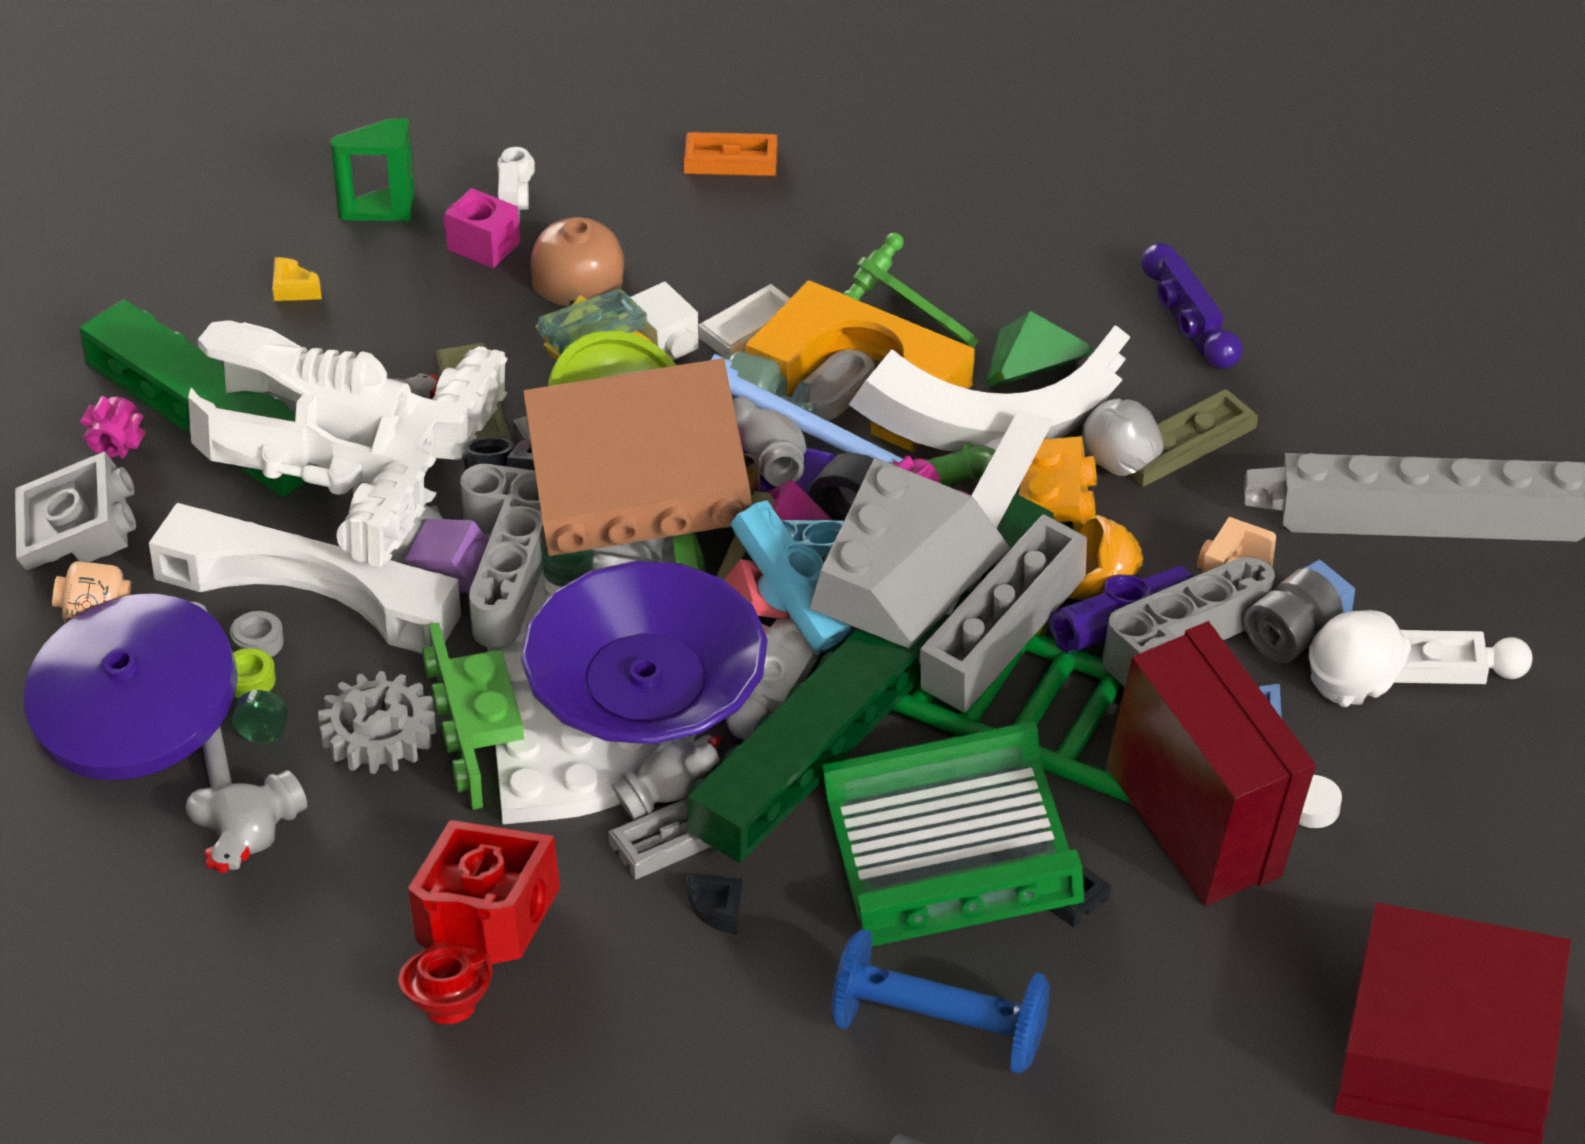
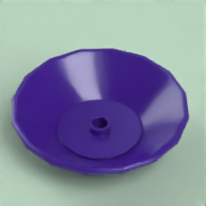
(644, 652)

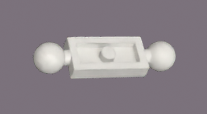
(1461, 658)
(782, 671)

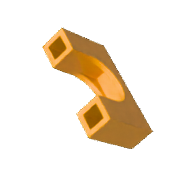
(825, 322)

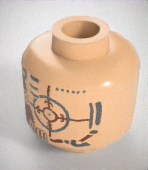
(88, 586)

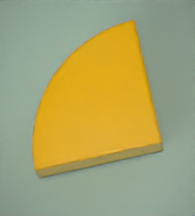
(294, 282)

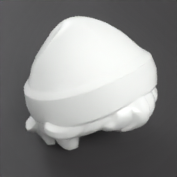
(1357, 656)

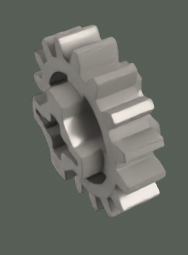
(377, 722)

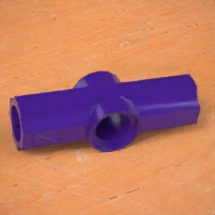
(1087, 620)

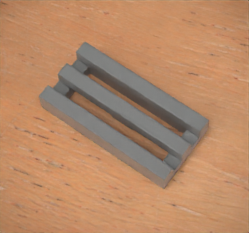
(660, 850)

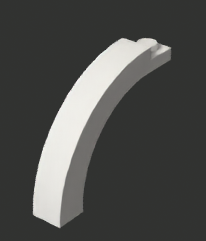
(949, 415)

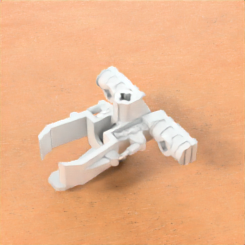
(348, 422)

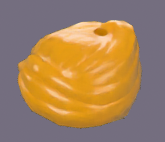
(1108, 553)

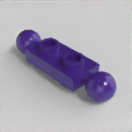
(1191, 306)

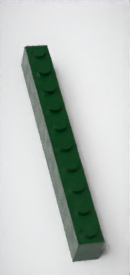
(815, 727)

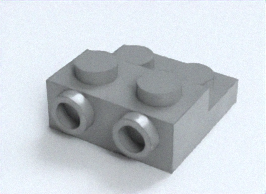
(74, 512)

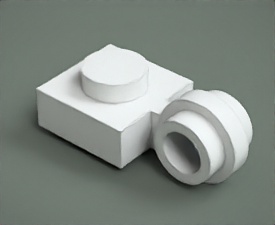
(514, 172)

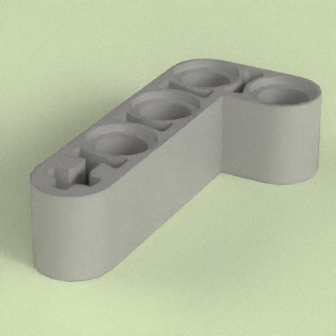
(508, 508)
(1213, 596)

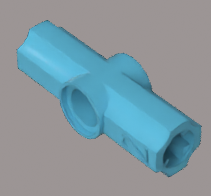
(788, 574)

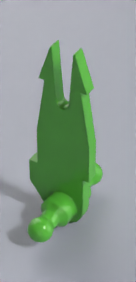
(874, 271)

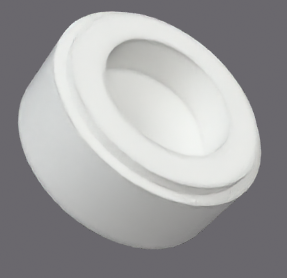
(1321, 804)

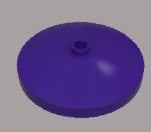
(130, 686)

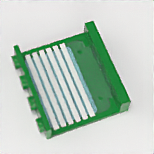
(951, 834)

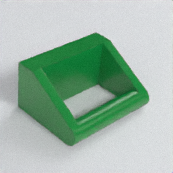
(391, 203)

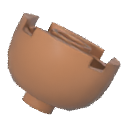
(576, 260)

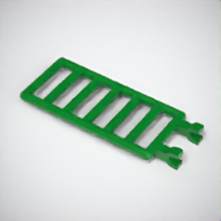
(1063, 761)

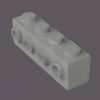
(1003, 613)

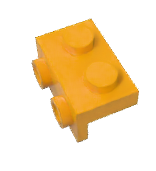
(1061, 480)

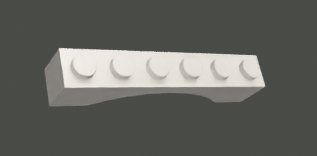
(218, 551)

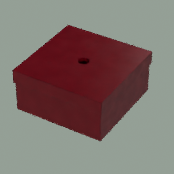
(1209, 764)
(1455, 1027)

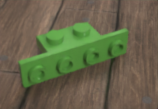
(478, 707)

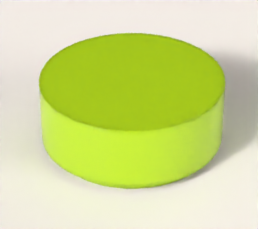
(254, 670)

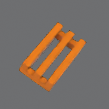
(730, 154)

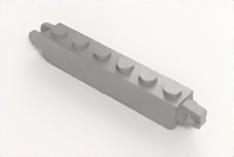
(1424, 496)

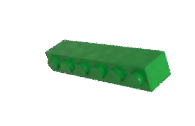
(163, 368)

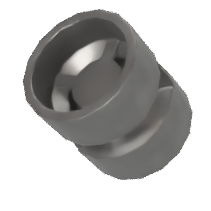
(1292, 615)

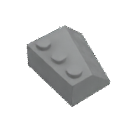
(905, 555)

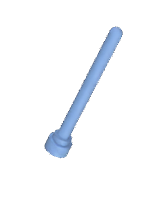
(805, 420)

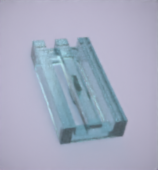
(601, 313)

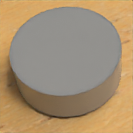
(257, 631)

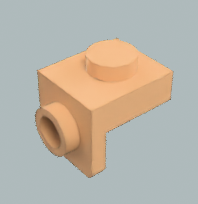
(1237, 541)

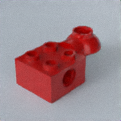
(474, 908)

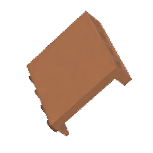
(637, 456)

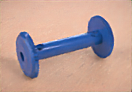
(859, 981)

